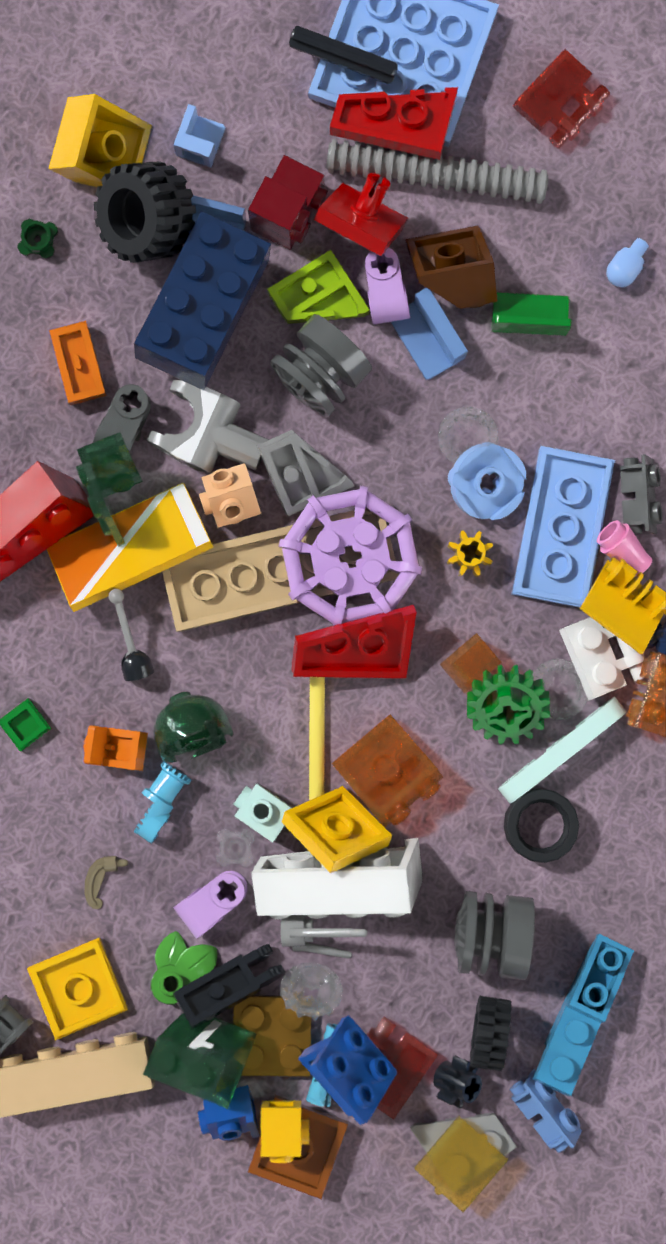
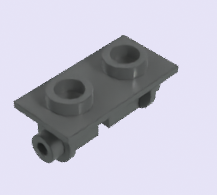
(641, 480)

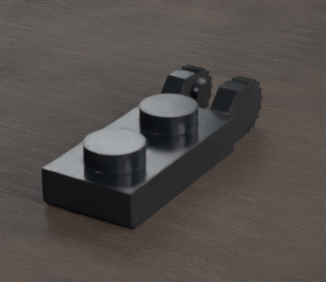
(225, 987)

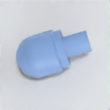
(627, 264)

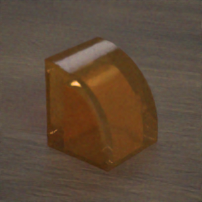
(470, 662)

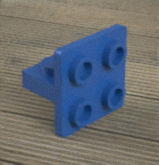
(350, 1069)

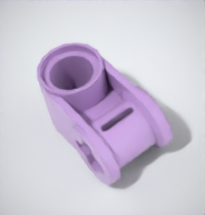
(386, 291)
(207, 905)

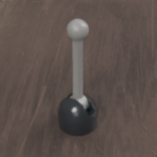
(135, 663)

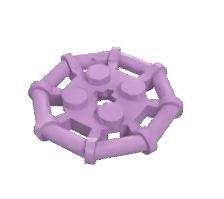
(362, 538)

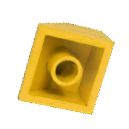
(96, 139)

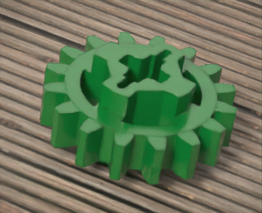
(508, 704)

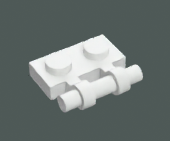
(595, 659)

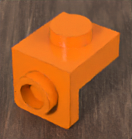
(115, 748)

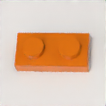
(77, 363)

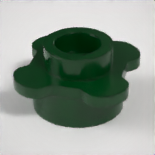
(35, 228)

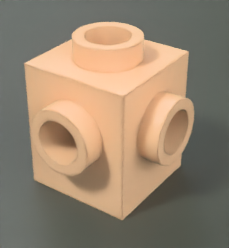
(229, 495)

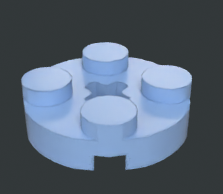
(508, 483)

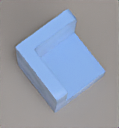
(198, 138)

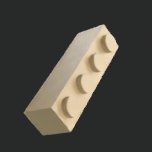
(74, 1075)

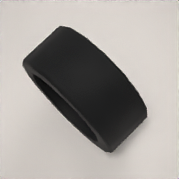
(570, 828)

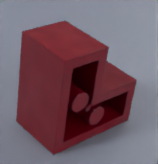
(285, 203)

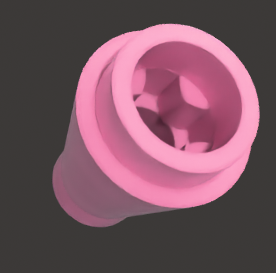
(620, 542)

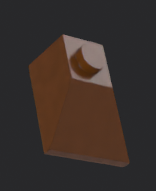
(455, 266)

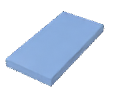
(563, 526)

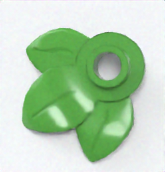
(181, 963)

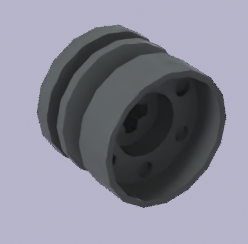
(325, 361)
(495, 935)

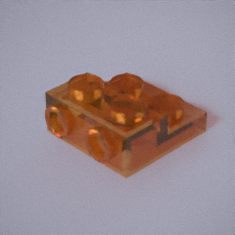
(389, 772)

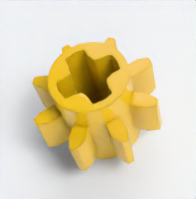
(480, 551)

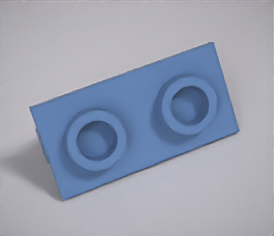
(559, 1125)

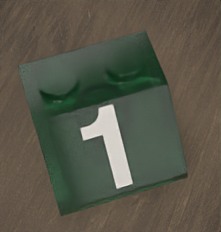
(201, 1060)

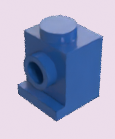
(230, 1122)

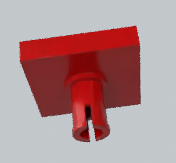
(362, 215)

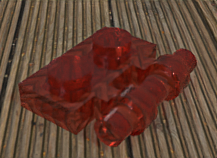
(553, 90)
(408, 1057)

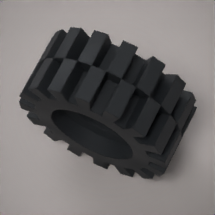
(490, 1033)

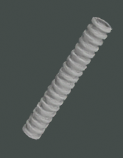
(438, 172)

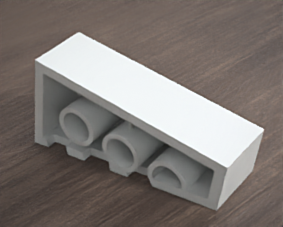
(373, 885)

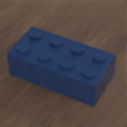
(202, 300)

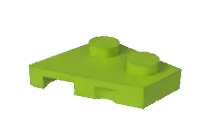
(318, 289)

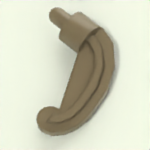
(96, 875)

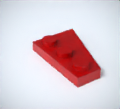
(403, 122)
(358, 648)

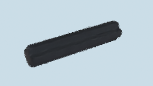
(343, 54)

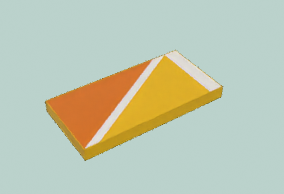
(156, 537)

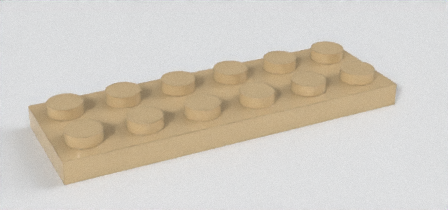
(247, 576)

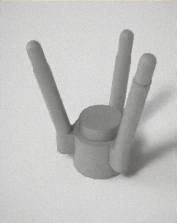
(298, 931)

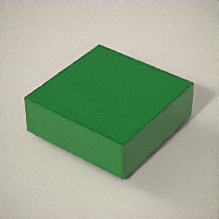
(24, 724)

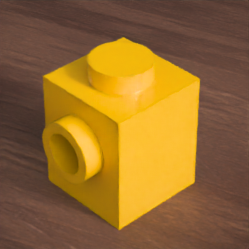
(282, 1130)

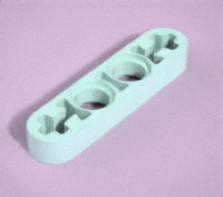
(562, 750)

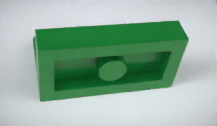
(531, 314)

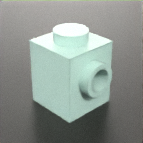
(261, 811)

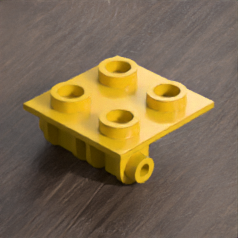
(625, 604)

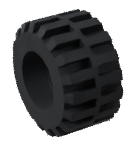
(122, 204)

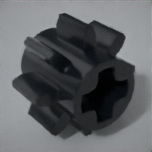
(457, 1082)

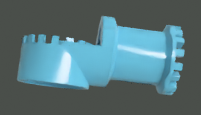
(162, 794)

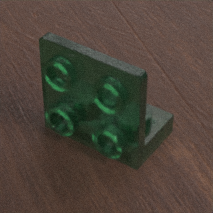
(105, 471)

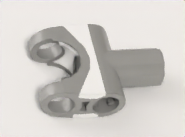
(210, 432)

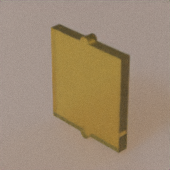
(461, 1163)

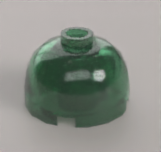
(190, 725)

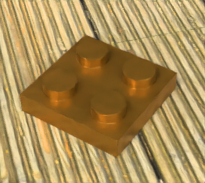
(279, 1036)

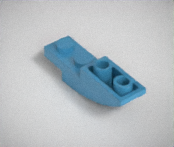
(582, 1014)

